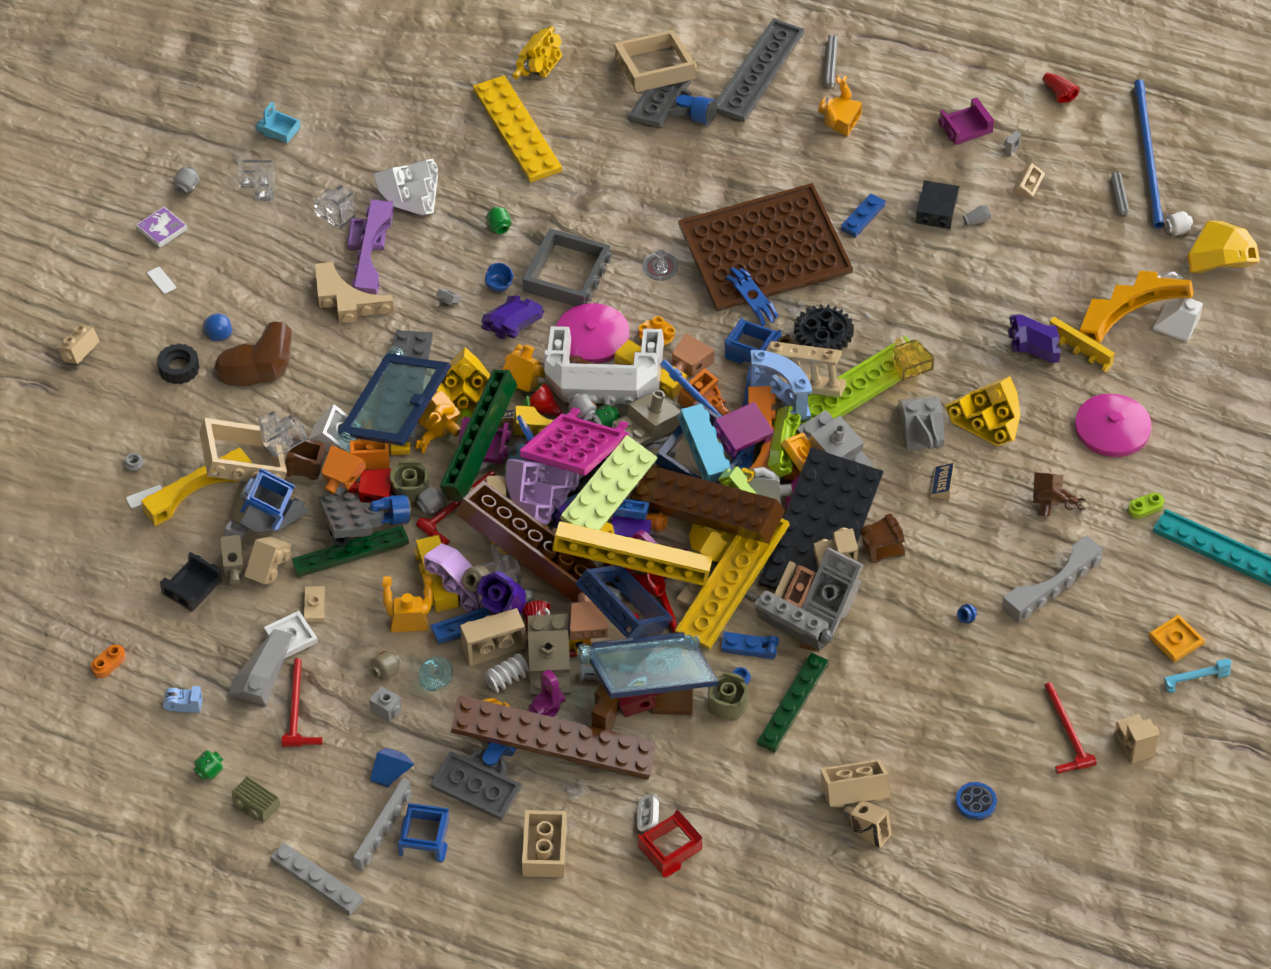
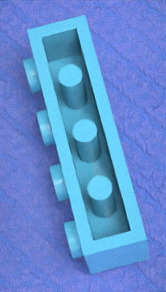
(703, 442)

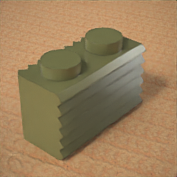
(255, 799)

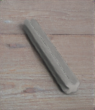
(830, 61)

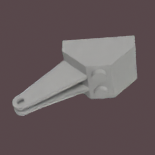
(922, 422)

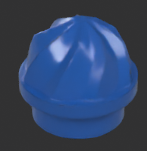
(967, 613)

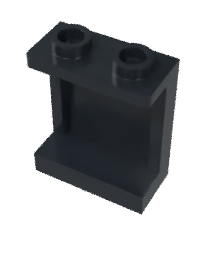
(937, 204)
(192, 582)

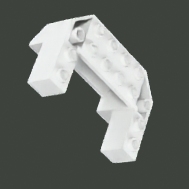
(602, 381)

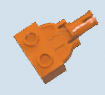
(706, 385)
(374, 453)

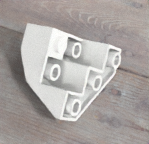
(410, 186)

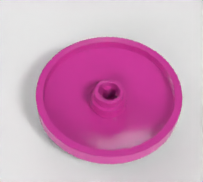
(595, 331)
(1113, 425)

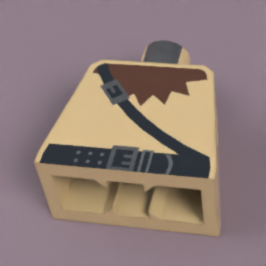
(870, 822)

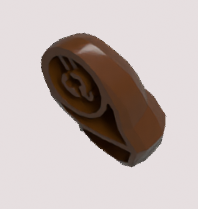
(258, 362)

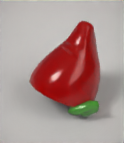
(543, 401)

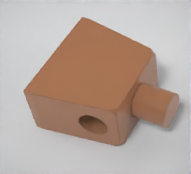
(692, 356)
(586, 620)

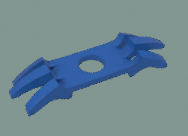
(758, 304)

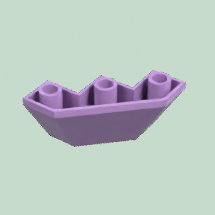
(450, 566)

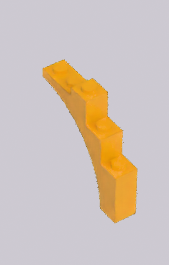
(1125, 298)

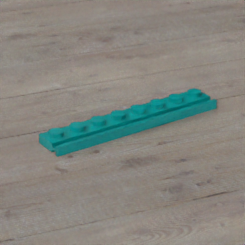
(1214, 546)

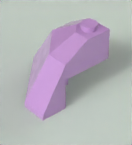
(538, 487)

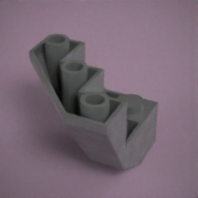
(260, 521)

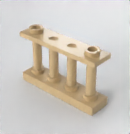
(820, 385)

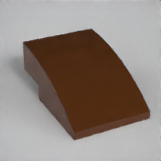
(605, 710)

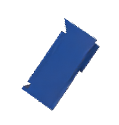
(739, 352)
(274, 484)
(426, 813)

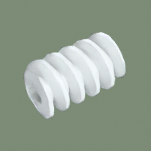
(505, 672)

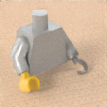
(767, 483)

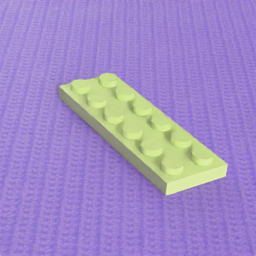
(610, 485)

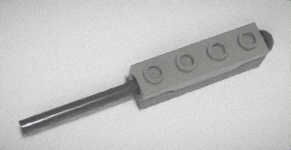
(791, 619)

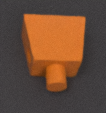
(341, 469)

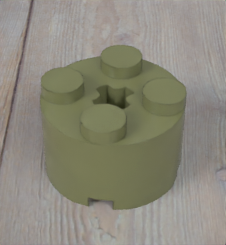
(409, 479)
(729, 698)

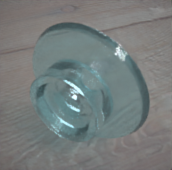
(442, 676)

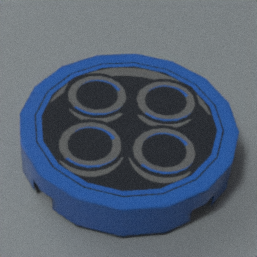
(976, 800)

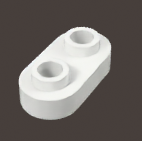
(647, 813)

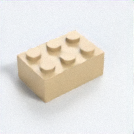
(493, 637)
(855, 783)
(544, 843)

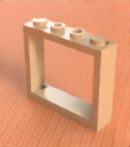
(658, 77)
(238, 433)

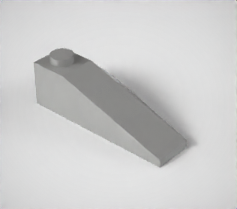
(260, 672)

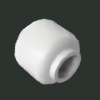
(1178, 223)

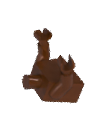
(1048, 492)

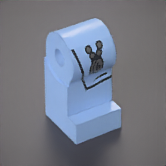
(183, 699)

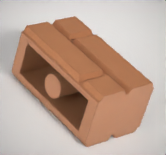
(799, 586)

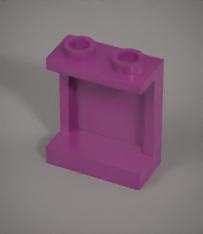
(967, 123)
(742, 429)
(498, 447)

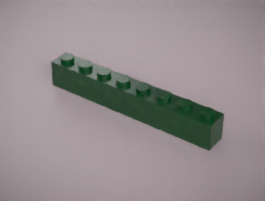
(478, 435)

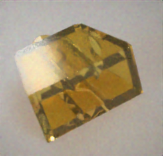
(911, 358)

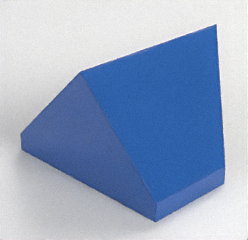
(389, 766)

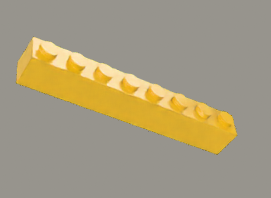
(632, 553)

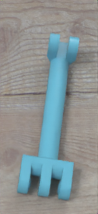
(1221, 669)

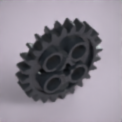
(824, 328)

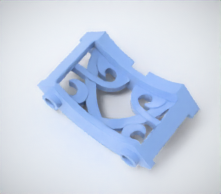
(790, 394)

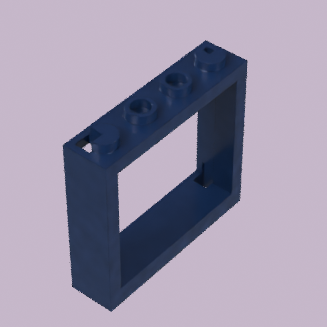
(670, 464)
(619, 615)

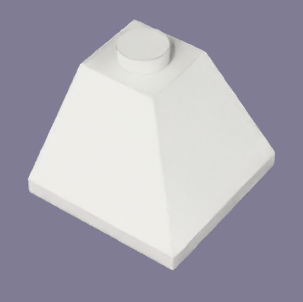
(1179, 318)
(327, 429)

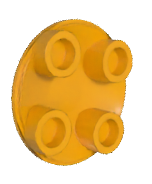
(658, 323)

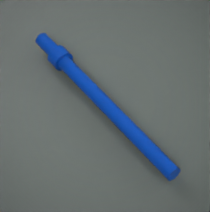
(677, 376)

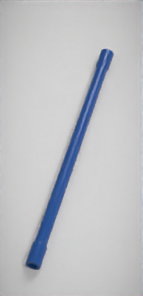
(1157, 214)

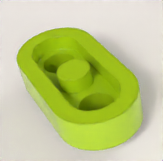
(1147, 505)

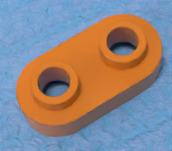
(109, 660)

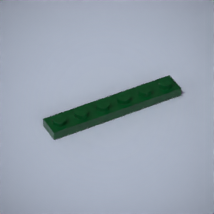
(352, 551)
(793, 702)

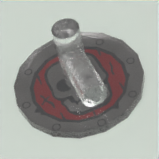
(660, 266)

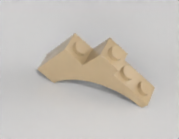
(350, 301)

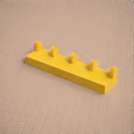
(1083, 344)

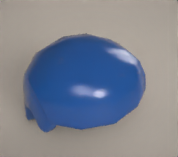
(498, 277)
(217, 327)

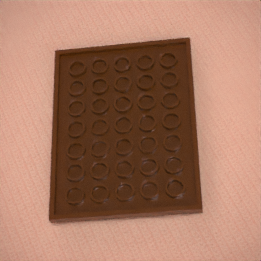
(776, 238)

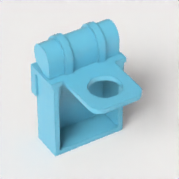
(277, 125)

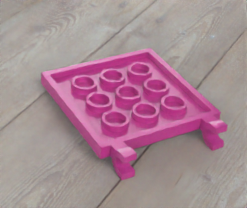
(574, 443)

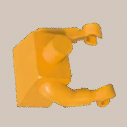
(841, 112)
(524, 367)
(440, 419)
(408, 612)

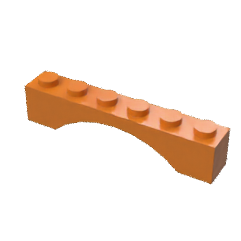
(764, 400)

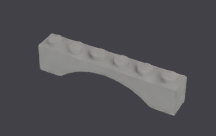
(1026, 599)

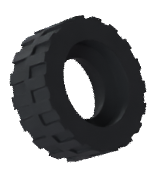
(182, 375)

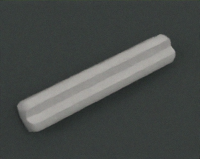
(1120, 193)

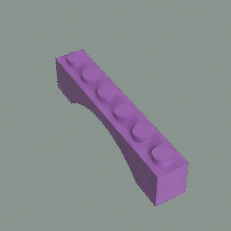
(379, 220)

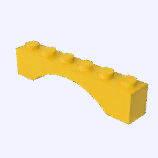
(163, 503)

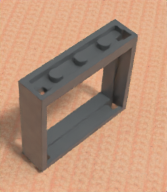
(559, 293)

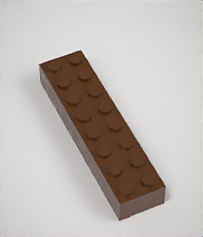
(710, 504)
(523, 538)

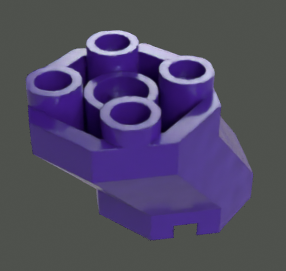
(512, 317)
(1034, 338)
(501, 593)

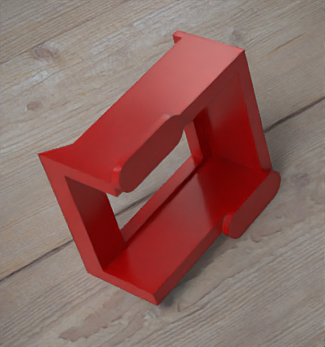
(672, 862)

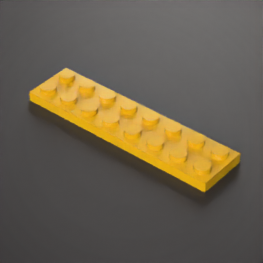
(517, 128)
(727, 586)

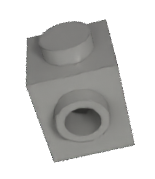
(385, 704)

